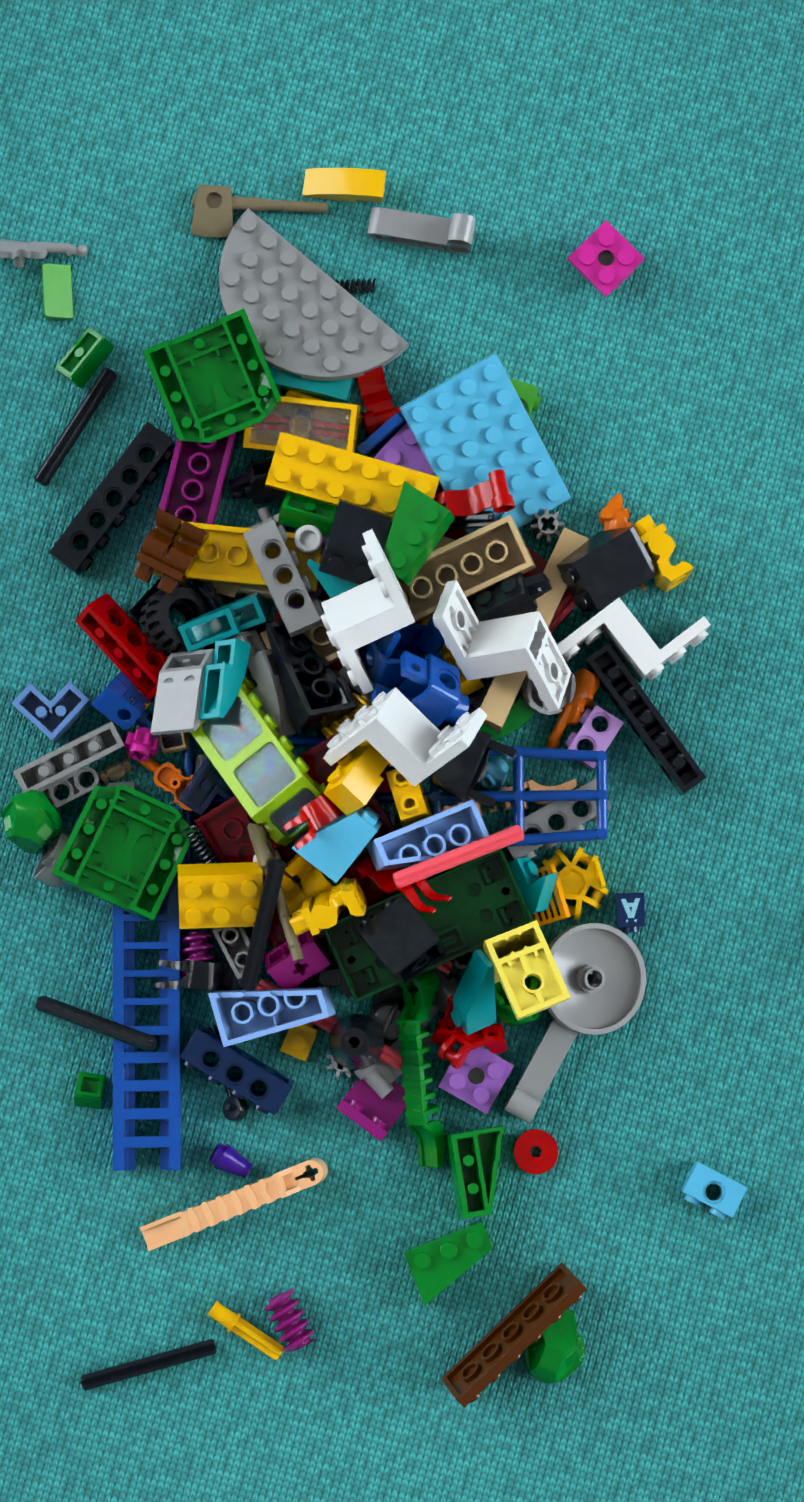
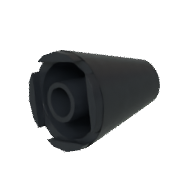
(370, 1038)

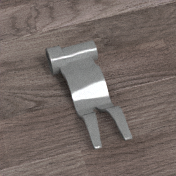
(381, 1075)

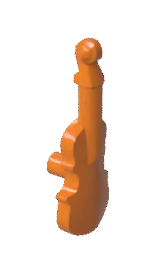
(586, 686)
(168, 778)

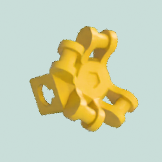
(577, 881)

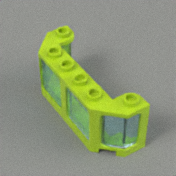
(259, 764)

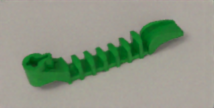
(430, 1135)

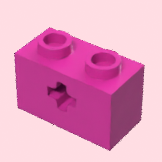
(292, 974)

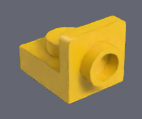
(299, 1041)

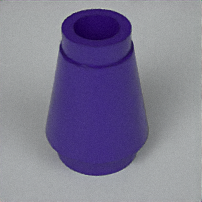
(230, 1161)

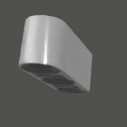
(72, 781)

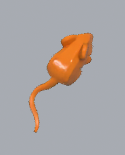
(615, 517)

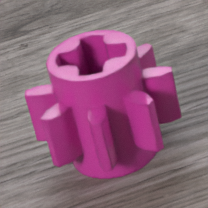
(141, 744)

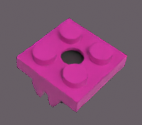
(605, 259)

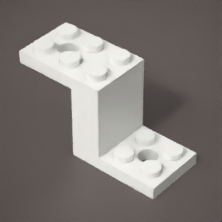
(366, 613)
(632, 640)
(502, 645)
(404, 736)

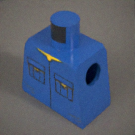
(124, 703)

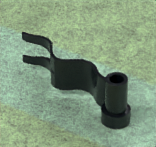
(201, 975)

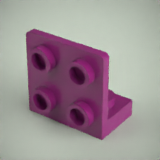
(371, 1111)

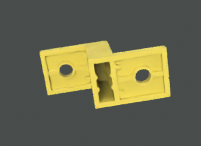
(521, 955)

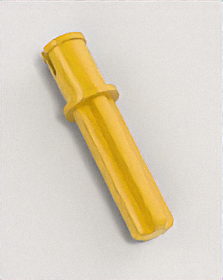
(246, 1330)

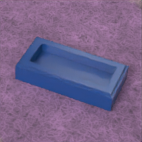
(382, 435)

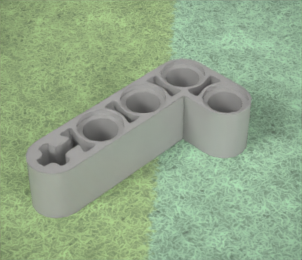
(423, 230)
(540, 1071)

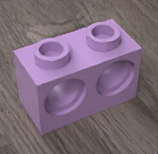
(598, 740)

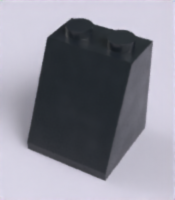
(342, 548)
(606, 568)
(401, 940)

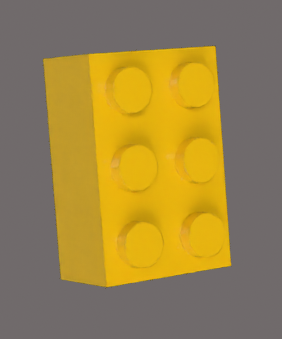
(219, 894)

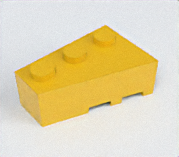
(356, 778)

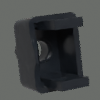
(470, 767)

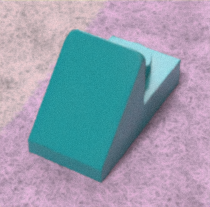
(535, 891)

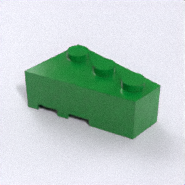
(414, 532)
(473, 1169)
(446, 1258)

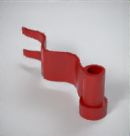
(375, 399)
(480, 497)
(318, 813)
(385, 881)

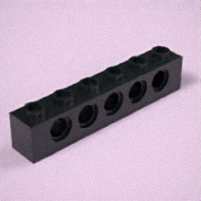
(97, 505)
(645, 719)

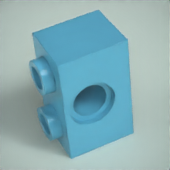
(730, 1190)

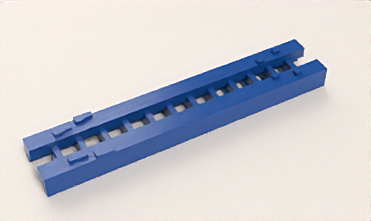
(170, 1034)

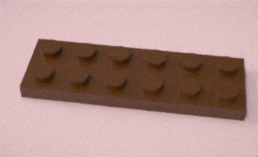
(513, 1334)

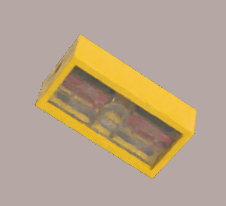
(310, 419)

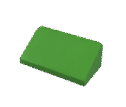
(57, 292)

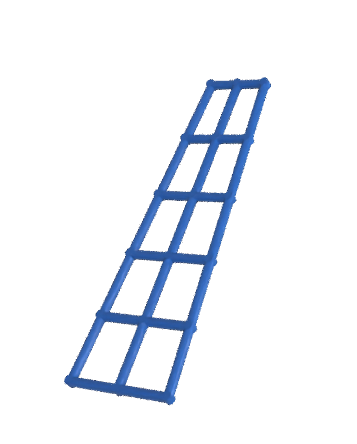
(517, 796)

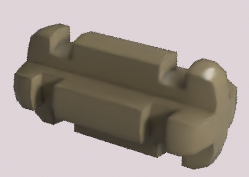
(115, 771)

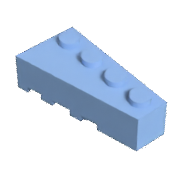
(428, 837)
(260, 1012)

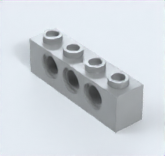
(268, 536)
(69, 757)
(539, 821)

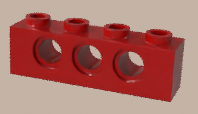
(123, 643)

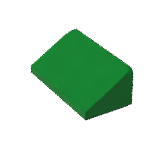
(84, 357)
(302, 511)

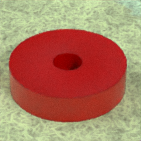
(545, 1160)

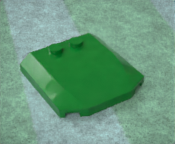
(214, 380)
(125, 850)

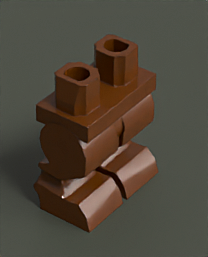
(166, 559)

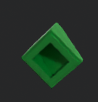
(89, 1090)

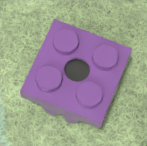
(477, 1079)

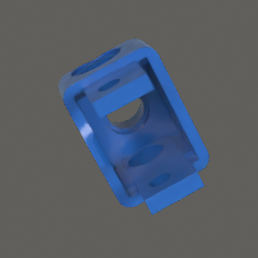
(384, 654)
(431, 687)

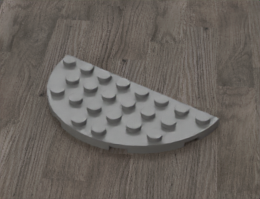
(298, 310)

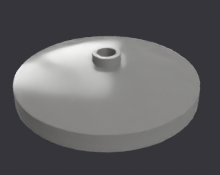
(614, 975)

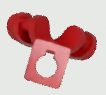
(448, 1035)

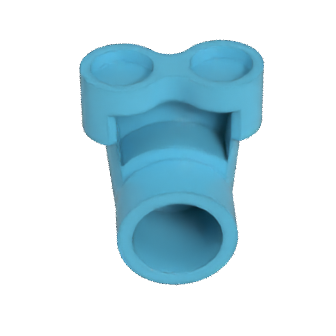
(496, 773)

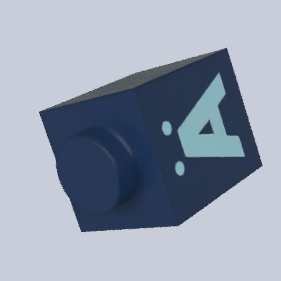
(629, 911)

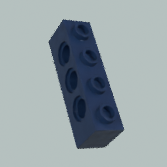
(277, 1084)

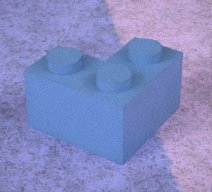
(52, 716)

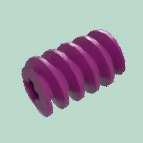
(197, 947)
(289, 1321)

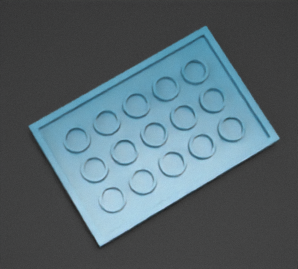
(481, 427)

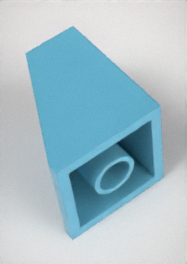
(340, 842)

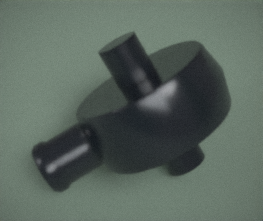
(233, 1107)

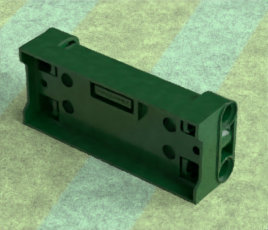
(461, 924)

